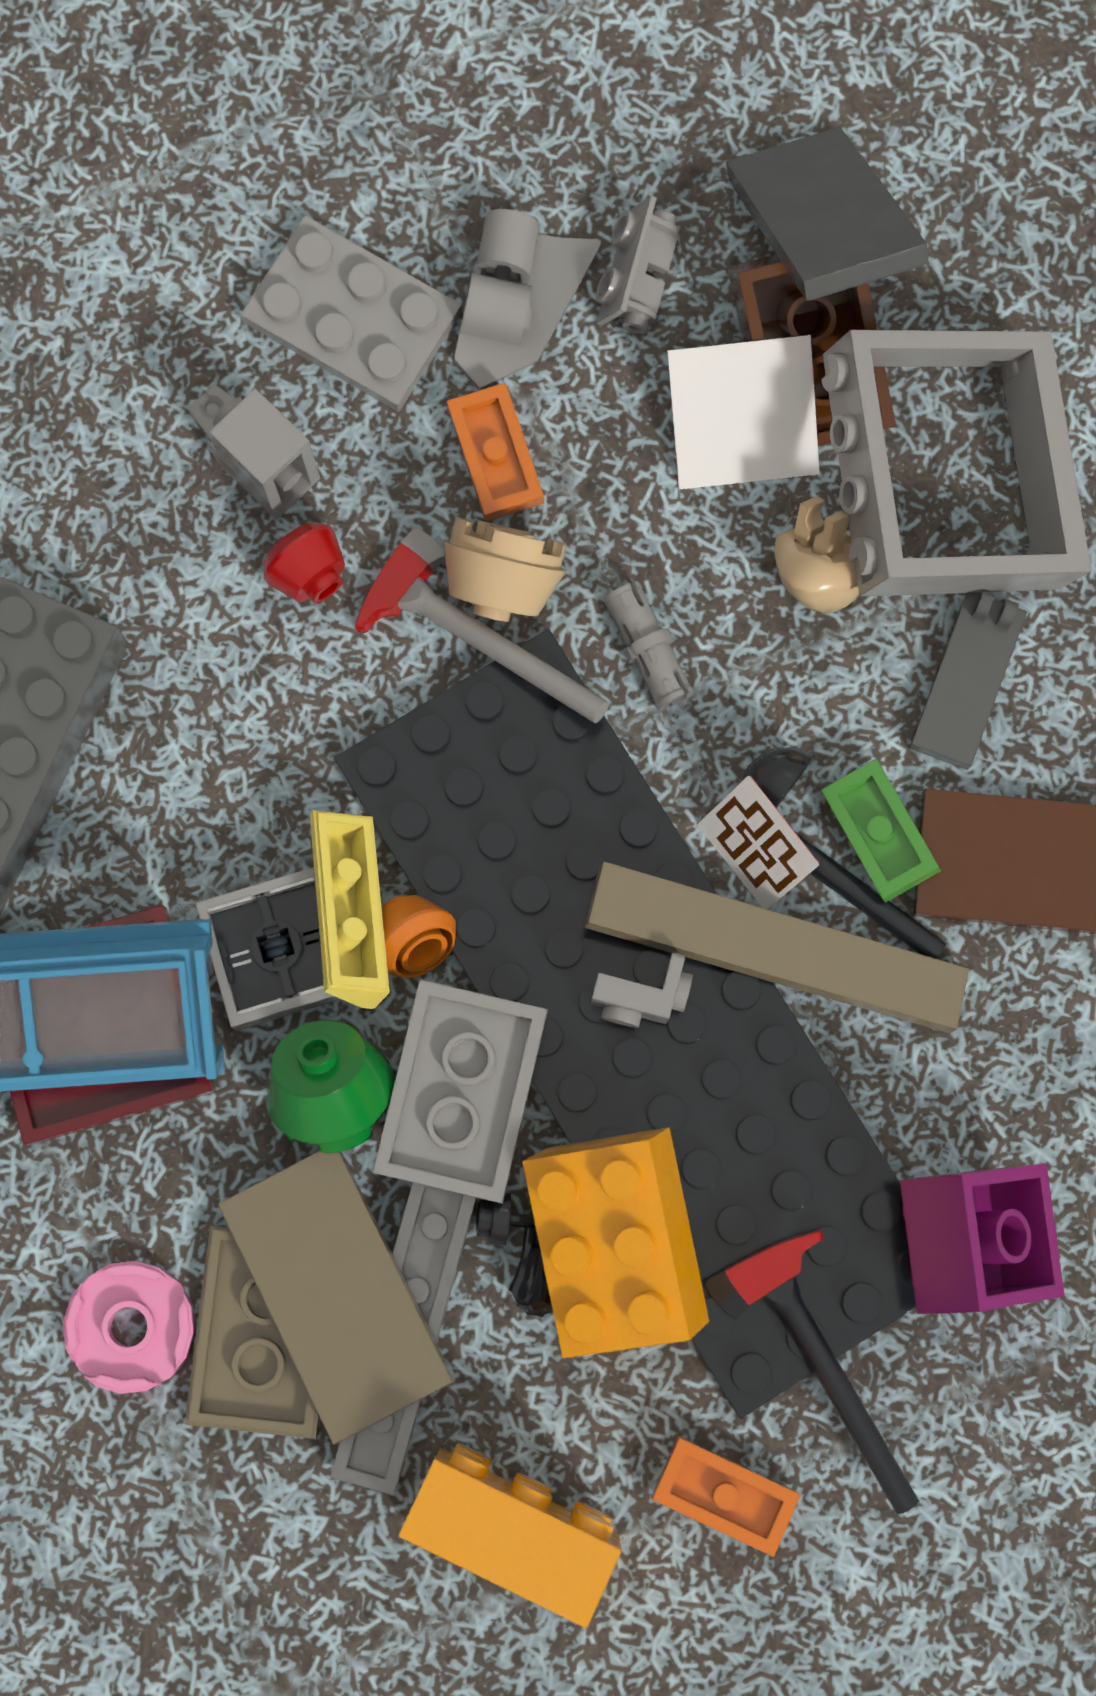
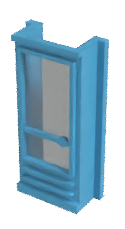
(106, 1005)

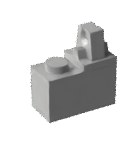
(257, 447)

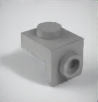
(628, 1001)

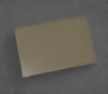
(239, 1359)

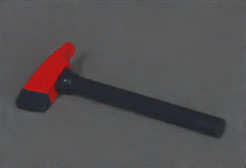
(773, 1276)

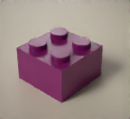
(982, 1239)

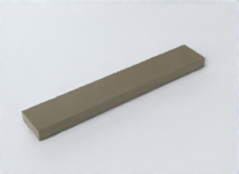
(776, 947)

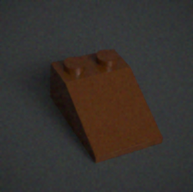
(774, 308)

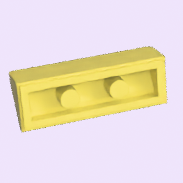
(349, 908)

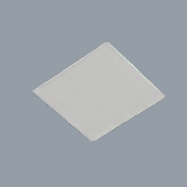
(744, 412)

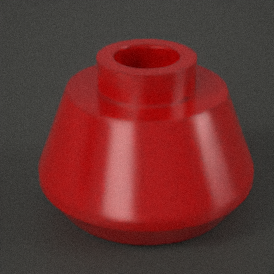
(306, 563)

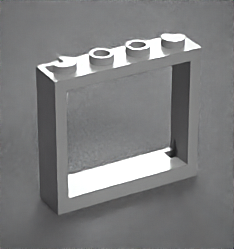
(1039, 445)

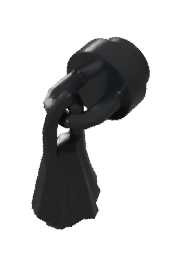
(530, 1281)

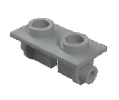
(641, 242)

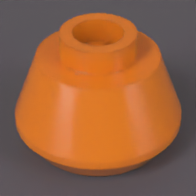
(413, 935)

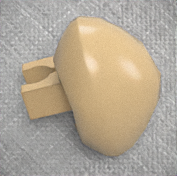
(816, 559)

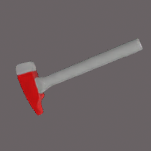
(404, 587)

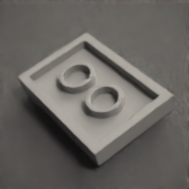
(351, 313)
(460, 1091)

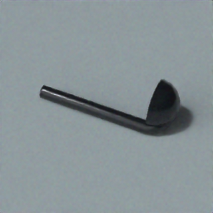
(776, 775)

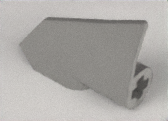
(517, 295)

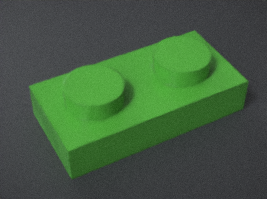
(881, 830)

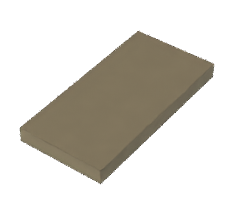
(336, 1294)

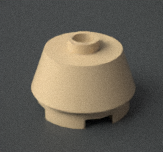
(501, 569)

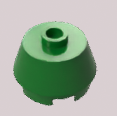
(328, 1086)

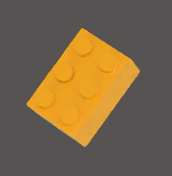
(616, 1243)
(514, 1534)

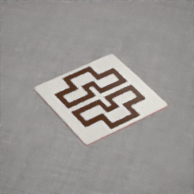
(758, 843)

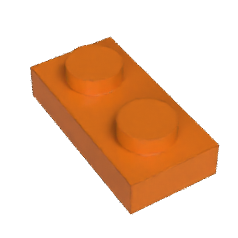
(495, 452)
(725, 1496)

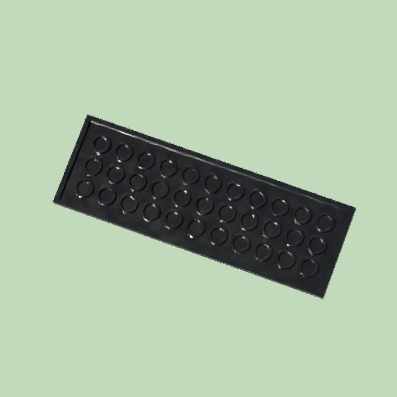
(503, 820)

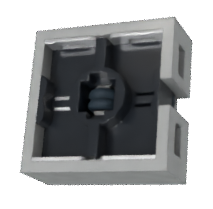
(267, 949)

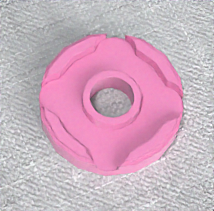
(168, 1333)

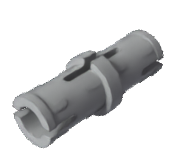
(648, 645)

